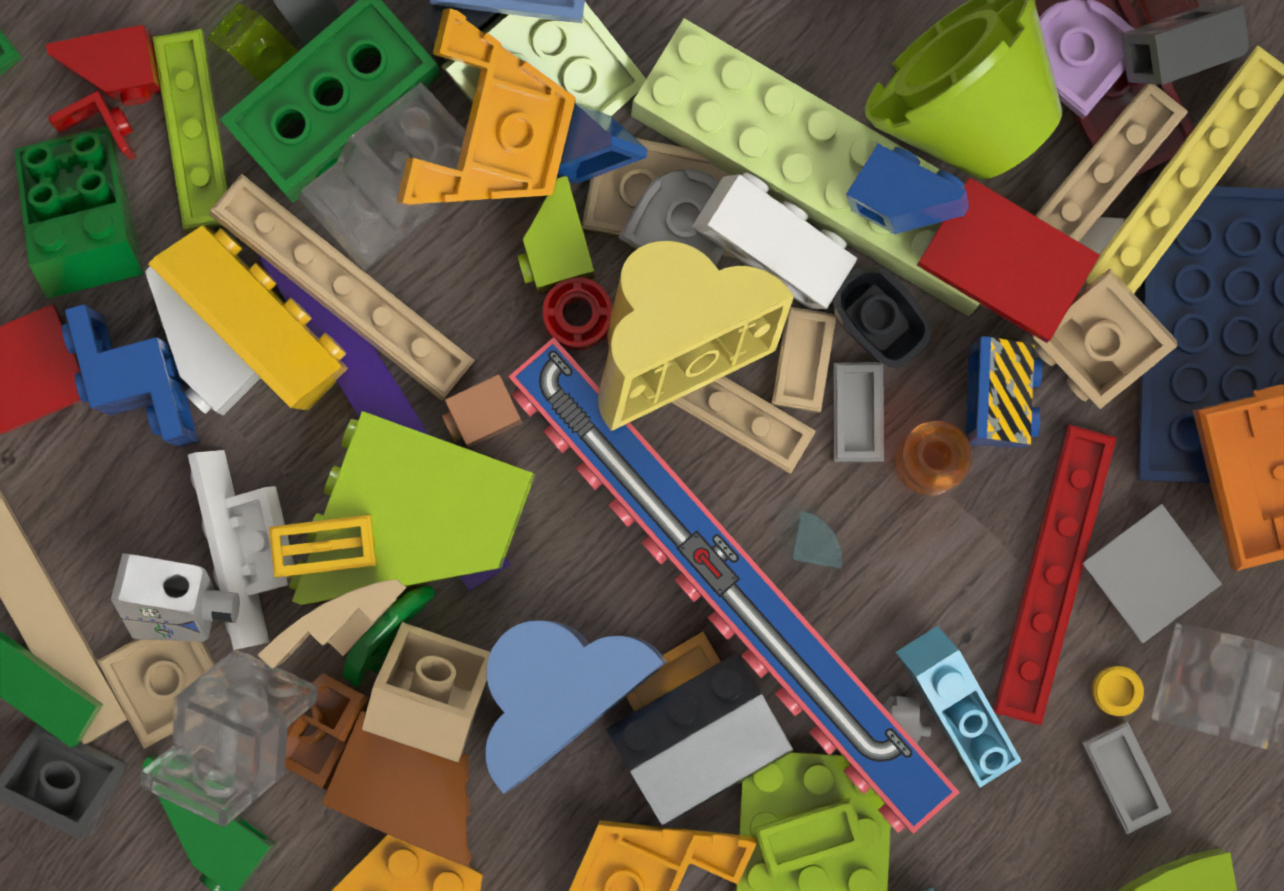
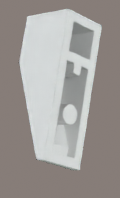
(202, 357)

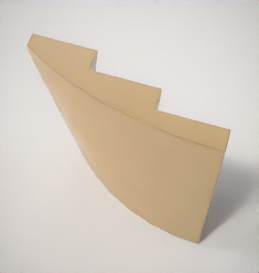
(335, 622)

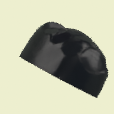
(881, 316)

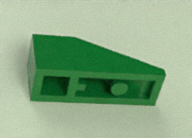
(222, 854)

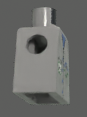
(169, 600)

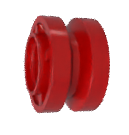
(577, 290)

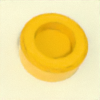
(1117, 691)

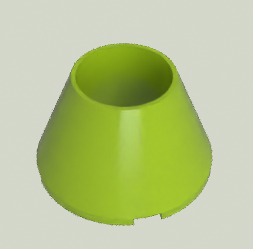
(973, 89)

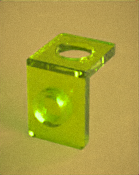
(254, 44)

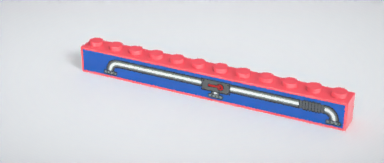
(736, 589)

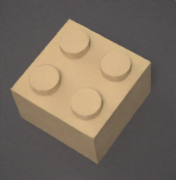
(428, 692)

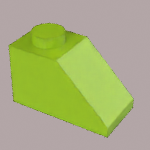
(556, 242)

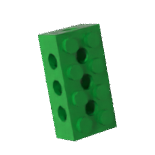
(323, 65)

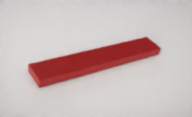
(1053, 574)

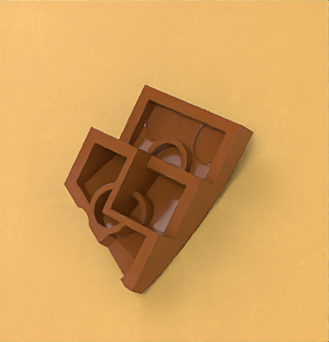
(322, 732)
(403, 793)

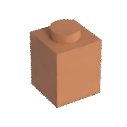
(481, 412)

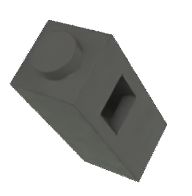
(1185, 43)

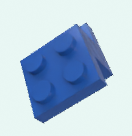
(129, 376)

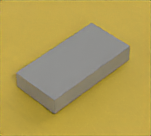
(858, 412)
(1125, 777)

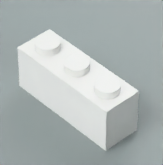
(775, 239)

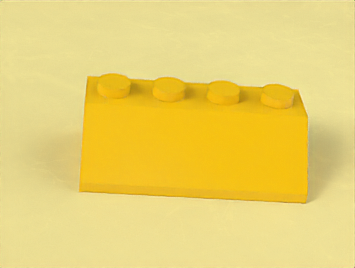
(251, 316)

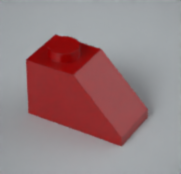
(113, 62)

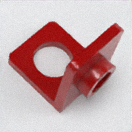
(89, 107)

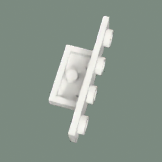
(239, 542)

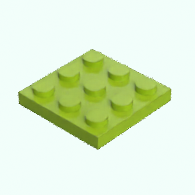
(799, 785)

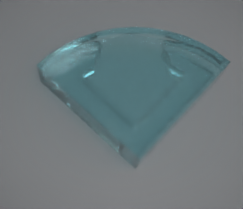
(816, 542)

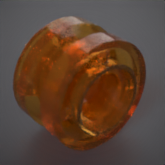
(949, 442)

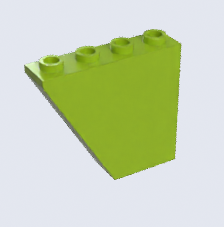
(430, 504)

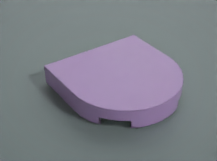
(1083, 51)

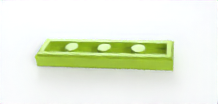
(191, 125)

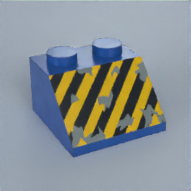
(1001, 393)

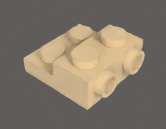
(1106, 340)

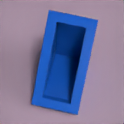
(596, 146)

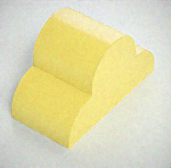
(684, 327)

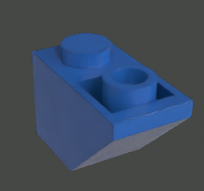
(904, 195)

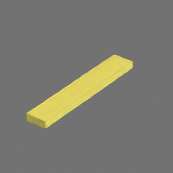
(1193, 171)

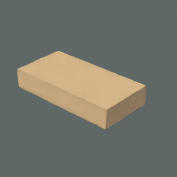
(804, 360)

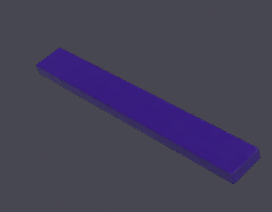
(366, 380)

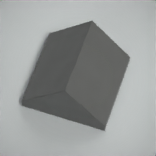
(61, 783)

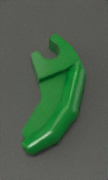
(374, 645)

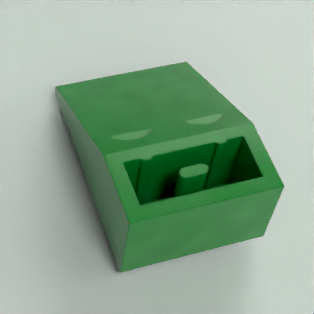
(76, 213)

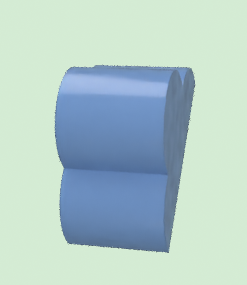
(554, 690)

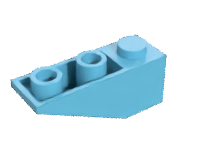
(959, 705)

